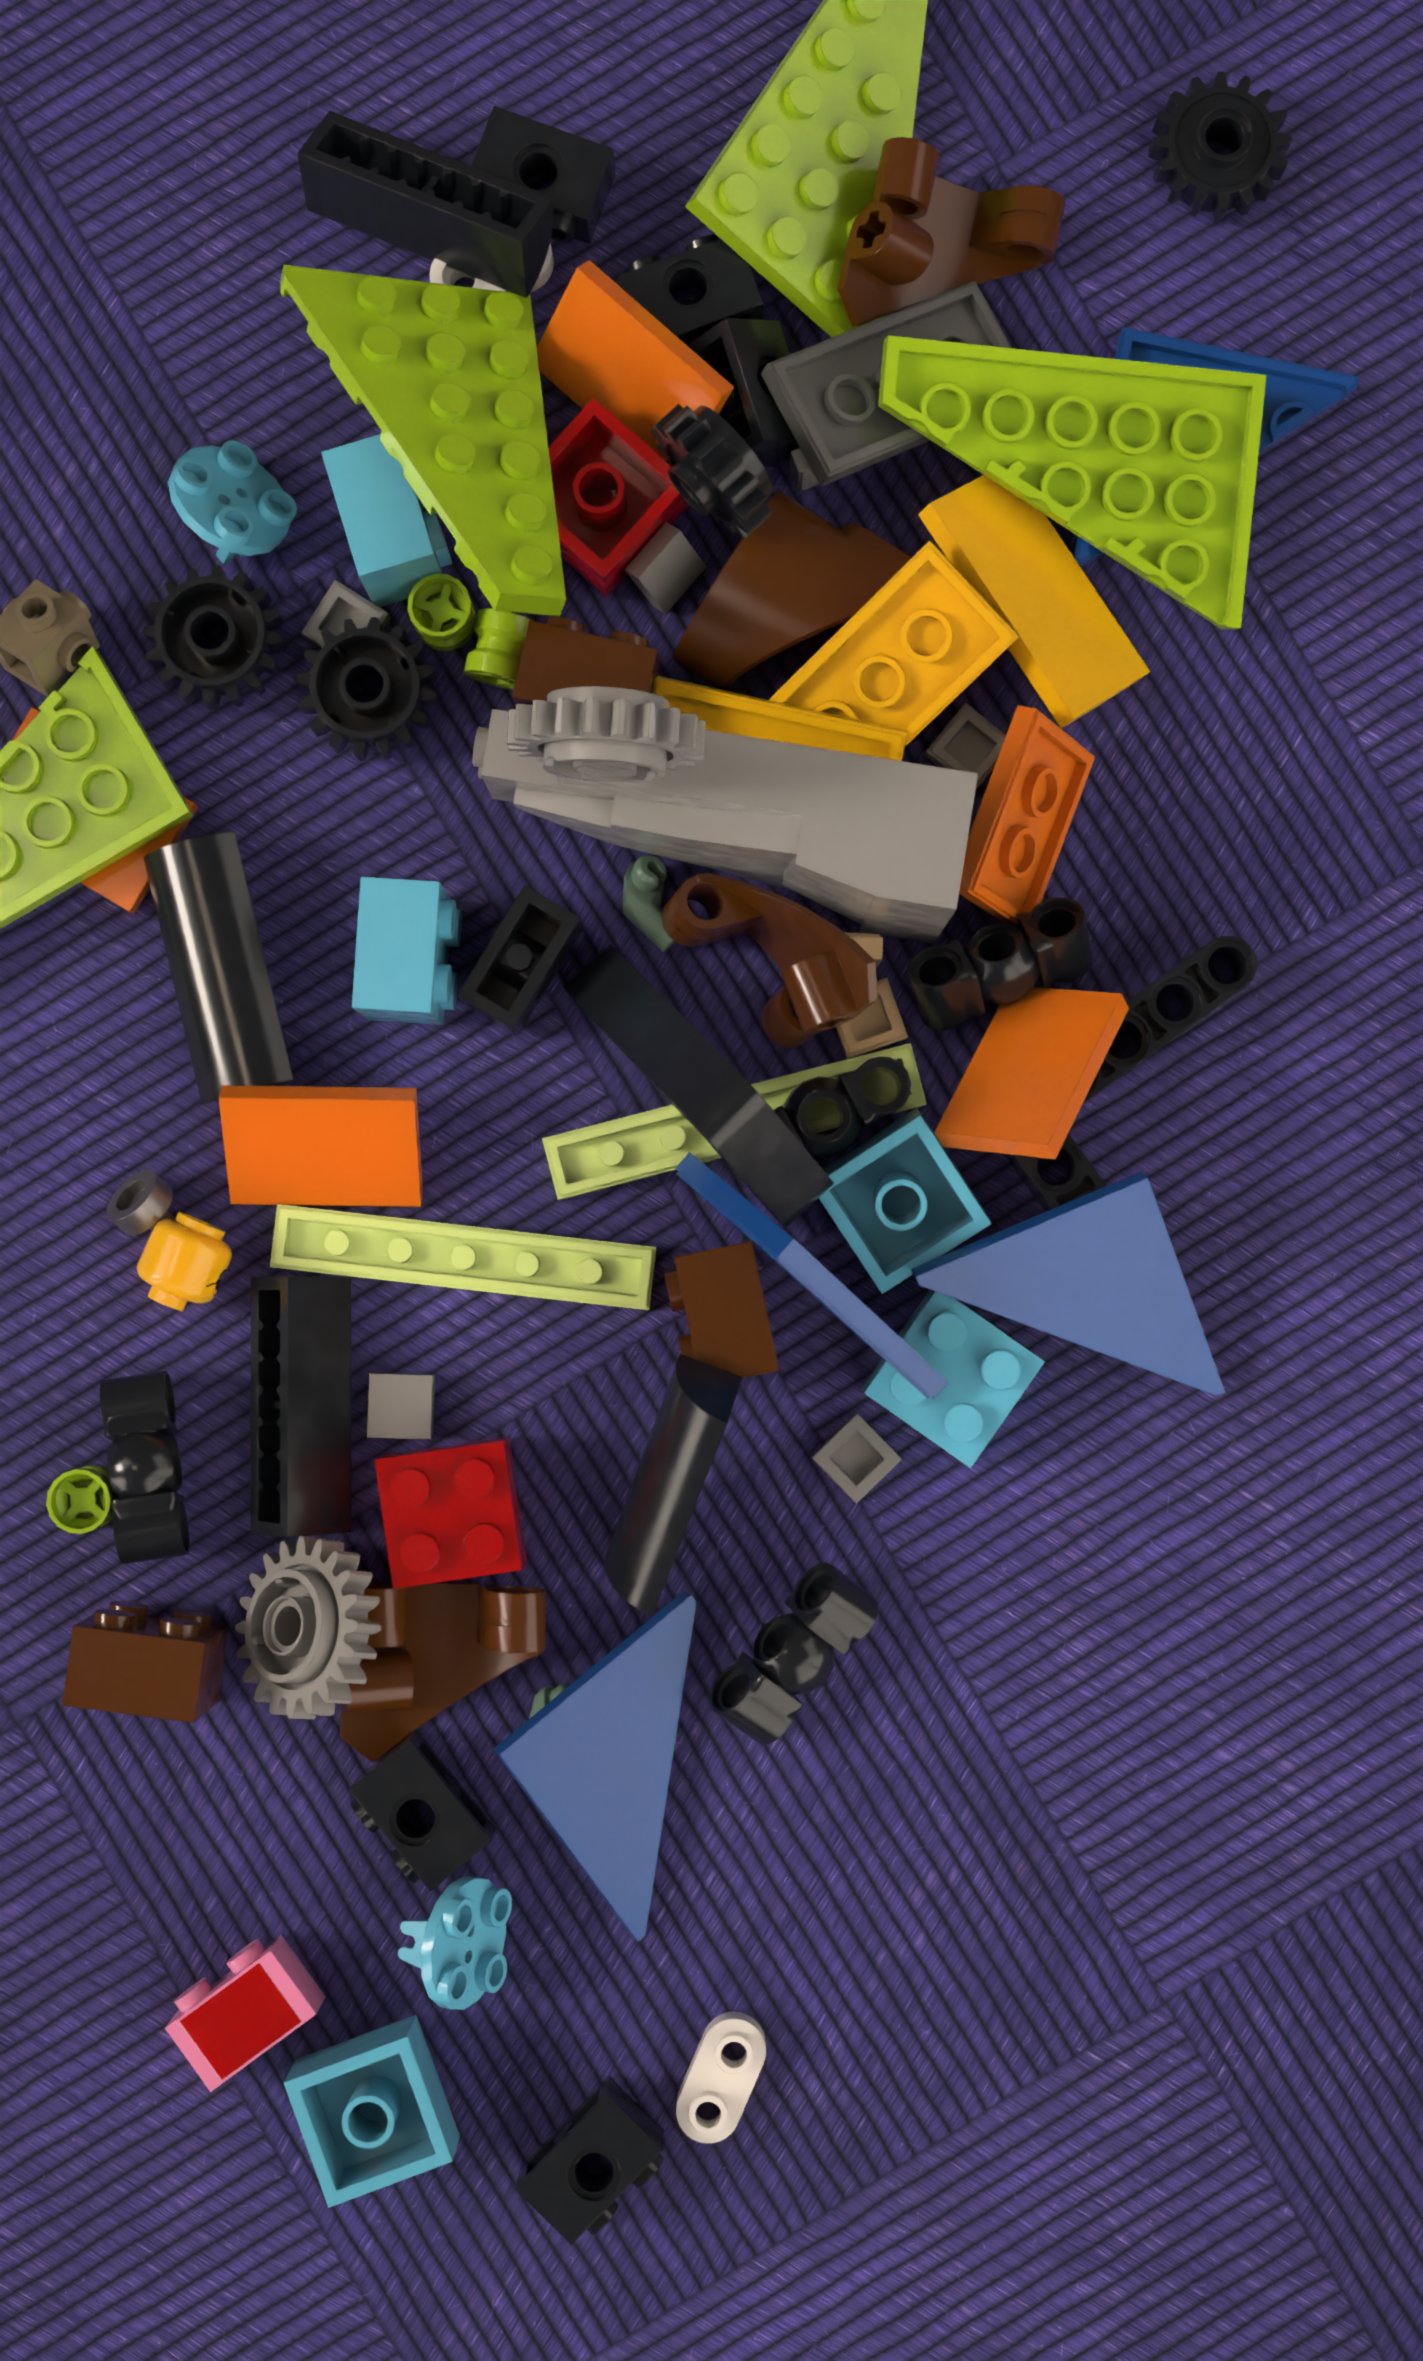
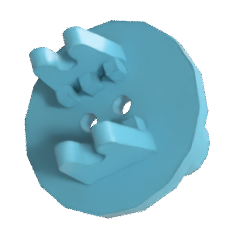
(230, 500)
(461, 1943)

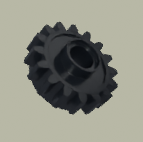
(1227, 116)
(714, 468)
(198, 607)
(357, 655)

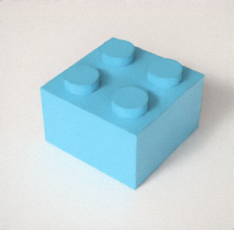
(384, 521)
(405, 951)
(901, 1201)
(983, 1372)
(372, 2111)

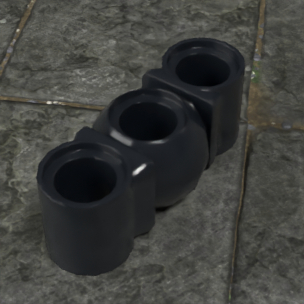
(1000, 963)
(849, 1098)
(144, 1467)
(793, 1653)

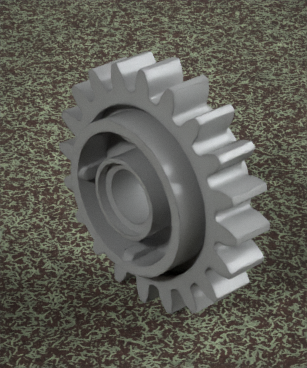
(606, 734)
(307, 1628)

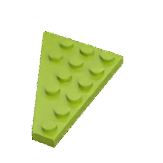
(814, 149)
(458, 408)
(1115, 450)

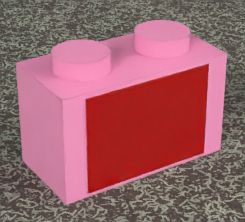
(245, 2011)

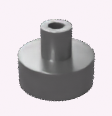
(140, 1203)

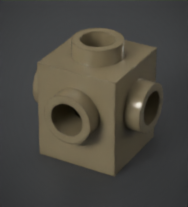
(45, 636)

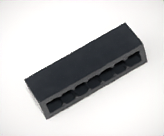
(426, 203)
(217, 965)
(300, 1405)
(669, 1480)

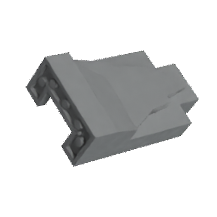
(833, 825)

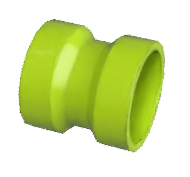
(436, 602)
(498, 648)
(75, 1506)

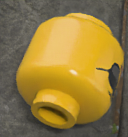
(184, 1261)

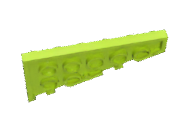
(78, 791)

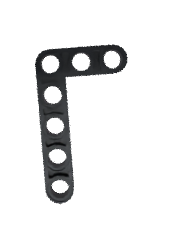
(1150, 1033)
(700, 1085)

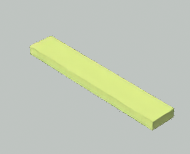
(662, 1137)
(463, 1257)

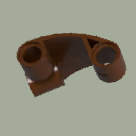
(937, 236)
(782, 588)
(821, 965)
(434, 1651)

